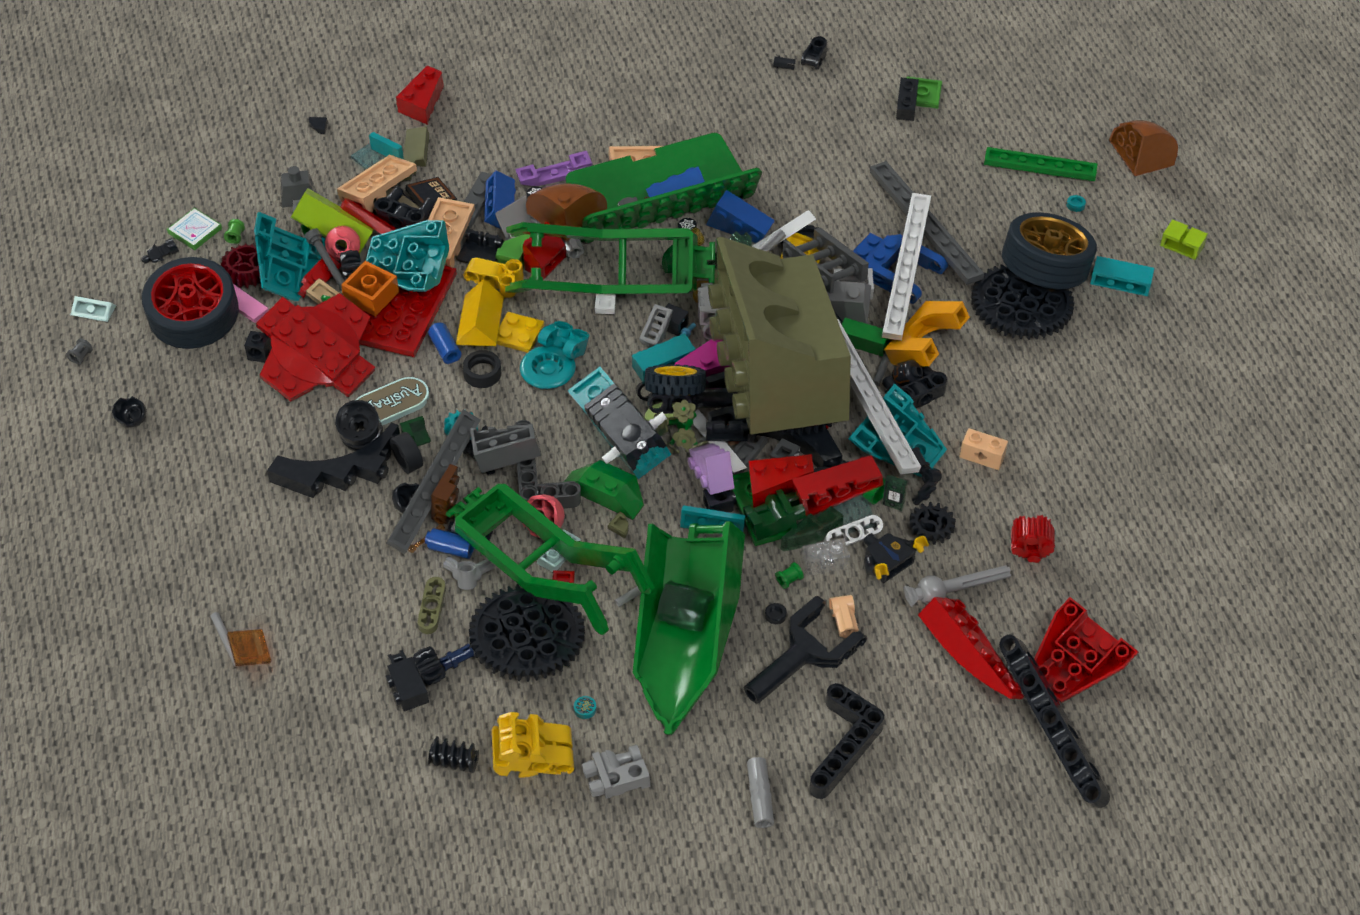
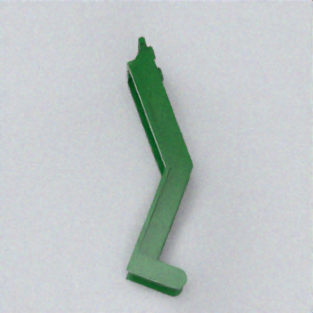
(689, 259)
(490, 509)

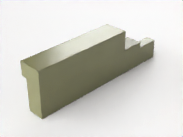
(416, 147)

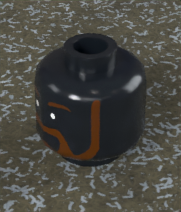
(906, 372)

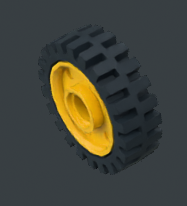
(675, 379)

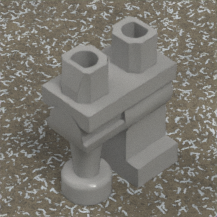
(704, 309)
(615, 778)

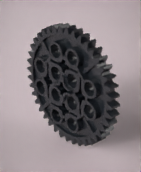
(1014, 305)
(531, 637)

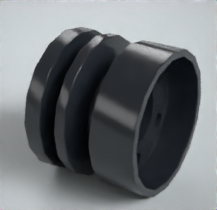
(355, 416)

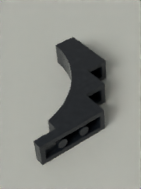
(819, 444)

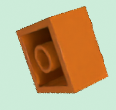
(370, 288)

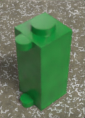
(865, 336)

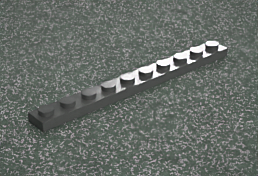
(934, 230)

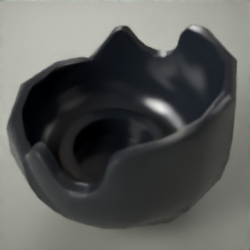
(129, 408)
(402, 495)

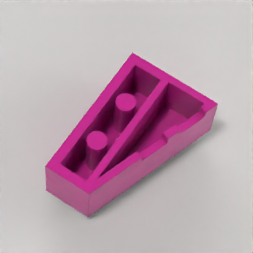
(705, 358)

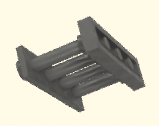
(836, 251)

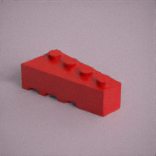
(837, 484)

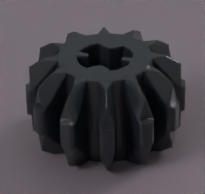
(349, 262)
(429, 665)

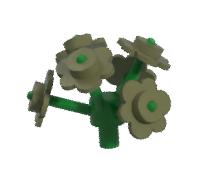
(685, 435)

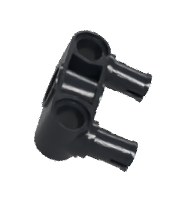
(399, 213)
(922, 390)

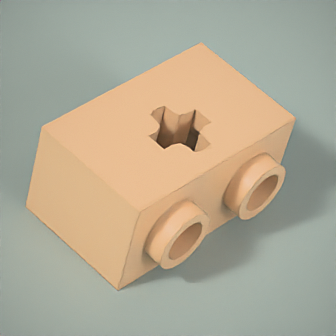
(983, 449)

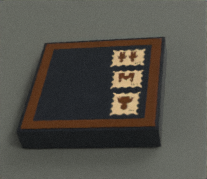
(429, 188)

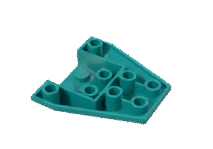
(412, 254)

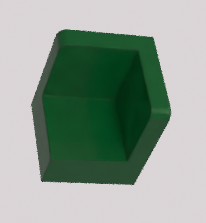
(417, 430)

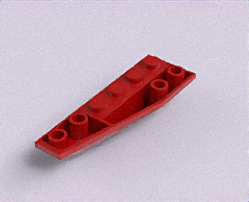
(968, 644)

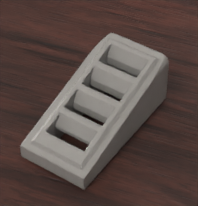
(659, 337)

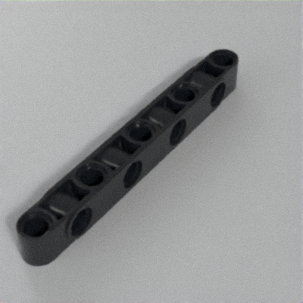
(1060, 732)

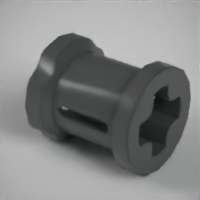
(79, 351)

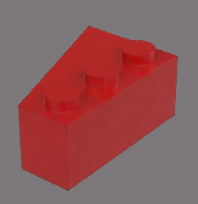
(421, 95)
(777, 474)

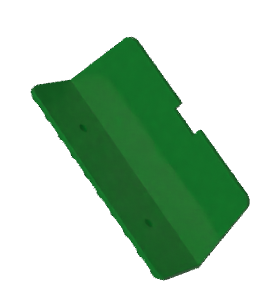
(626, 178)

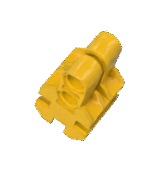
(531, 746)

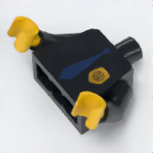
(890, 554)

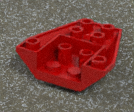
(1079, 652)

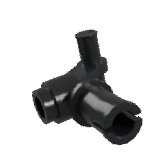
(930, 477)

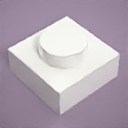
(605, 303)

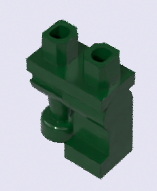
(775, 515)

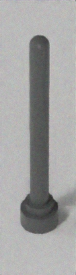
(314, 238)

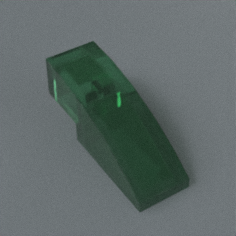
(812, 529)

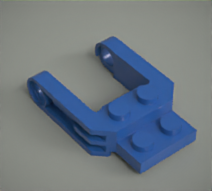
(884, 252)

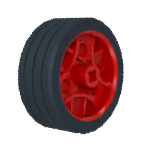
(192, 313)

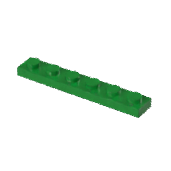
(1040, 164)

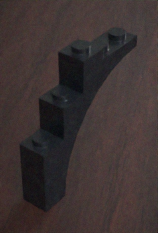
(339, 472)

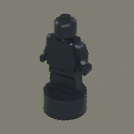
(156, 253)

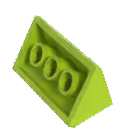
(320, 213)

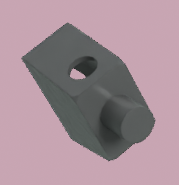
(294, 185)

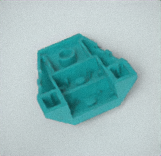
(282, 258)
(911, 425)

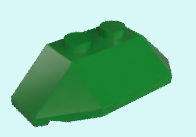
(609, 487)

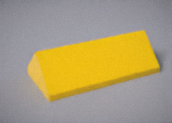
(480, 316)

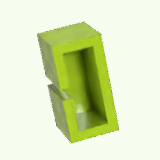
(1183, 240)

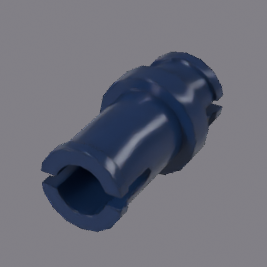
(453, 658)

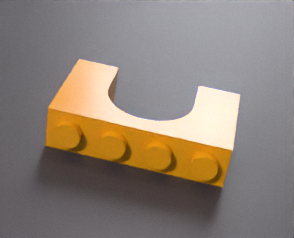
(928, 318)

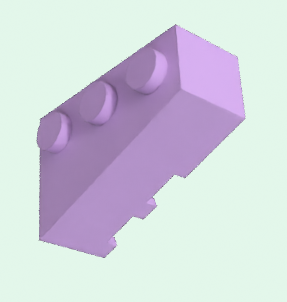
(712, 467)

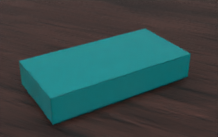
(385, 146)

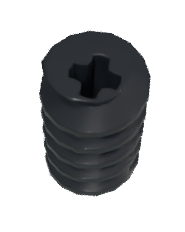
(453, 755)

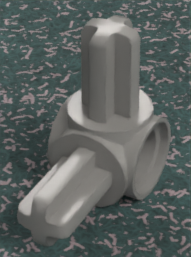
(467, 572)

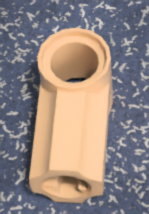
(844, 611)

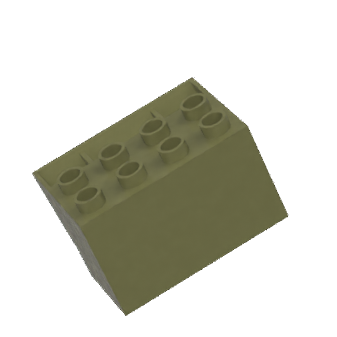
(778, 340)

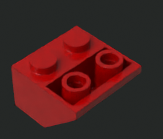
(545, 257)

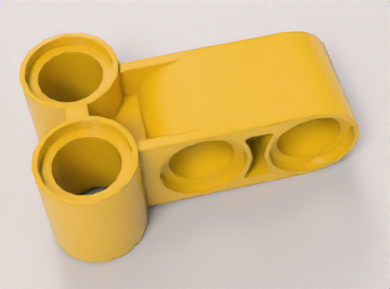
(495, 273)

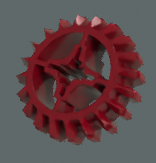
(242, 265)

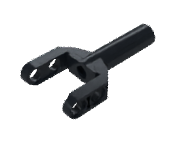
(708, 399)
(803, 650)

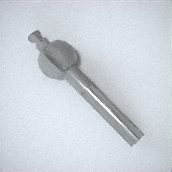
(933, 586)

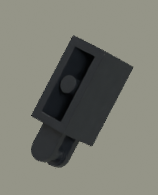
(407, 682)

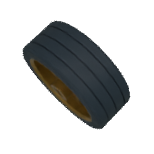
(1049, 250)

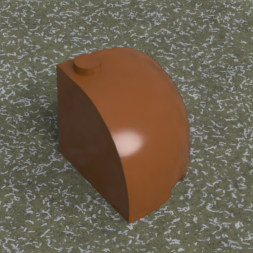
(1144, 146)
(565, 204)

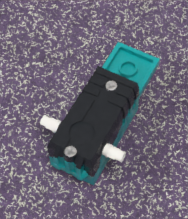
(621, 423)

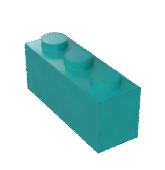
(1122, 276)
(662, 354)

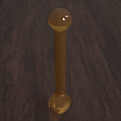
(412, 548)

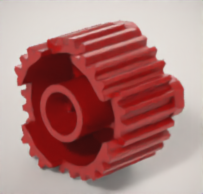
(1032, 538)

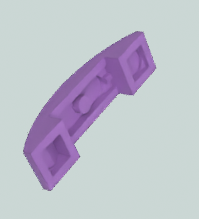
(554, 173)

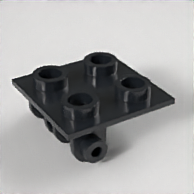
(479, 246)

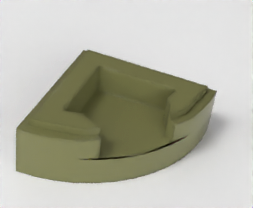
(619, 525)

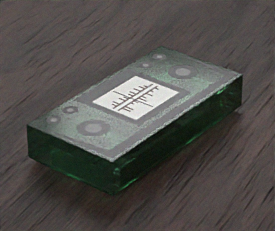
(894, 492)

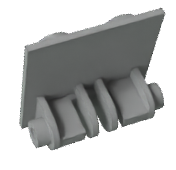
(514, 214)

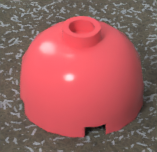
(549, 507)

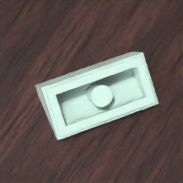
(92, 309)

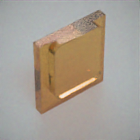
(249, 647)

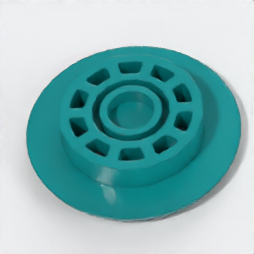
(547, 372)

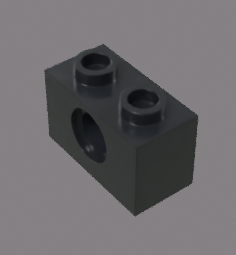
(907, 99)

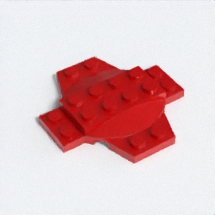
(315, 347)

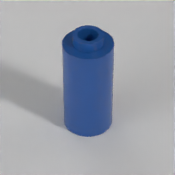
(444, 343)
(448, 543)

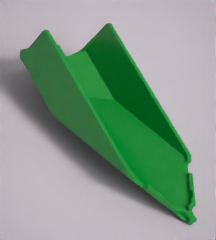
(678, 662)

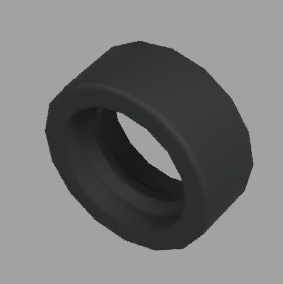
(484, 380)
(406, 452)

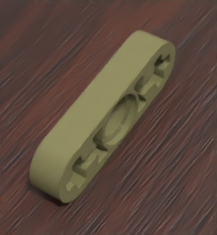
(427, 598)

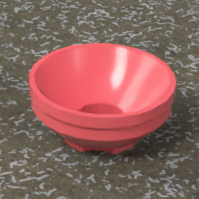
(342, 233)

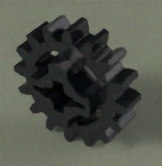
(932, 521)

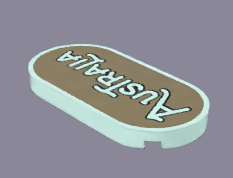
(398, 398)

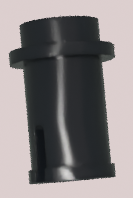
(786, 63)

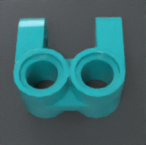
(563, 335)

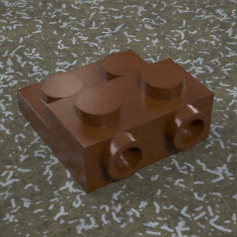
(445, 495)

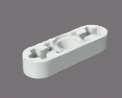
(856, 524)

